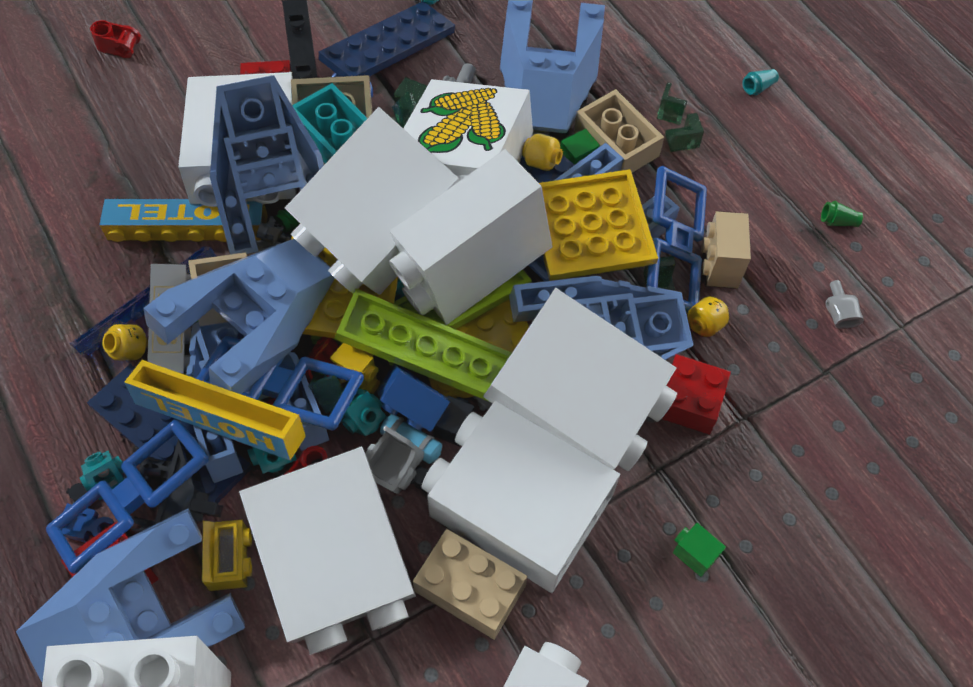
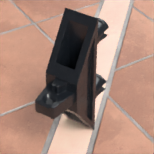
(299, 39)
(189, 495)

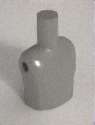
(843, 307)

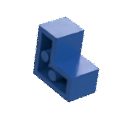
(411, 397)

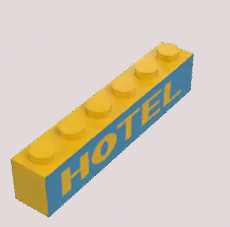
(168, 220)
(216, 409)

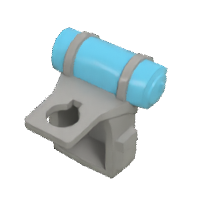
(399, 453)

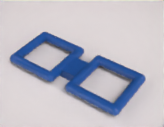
(679, 236)
(282, 383)
(126, 496)

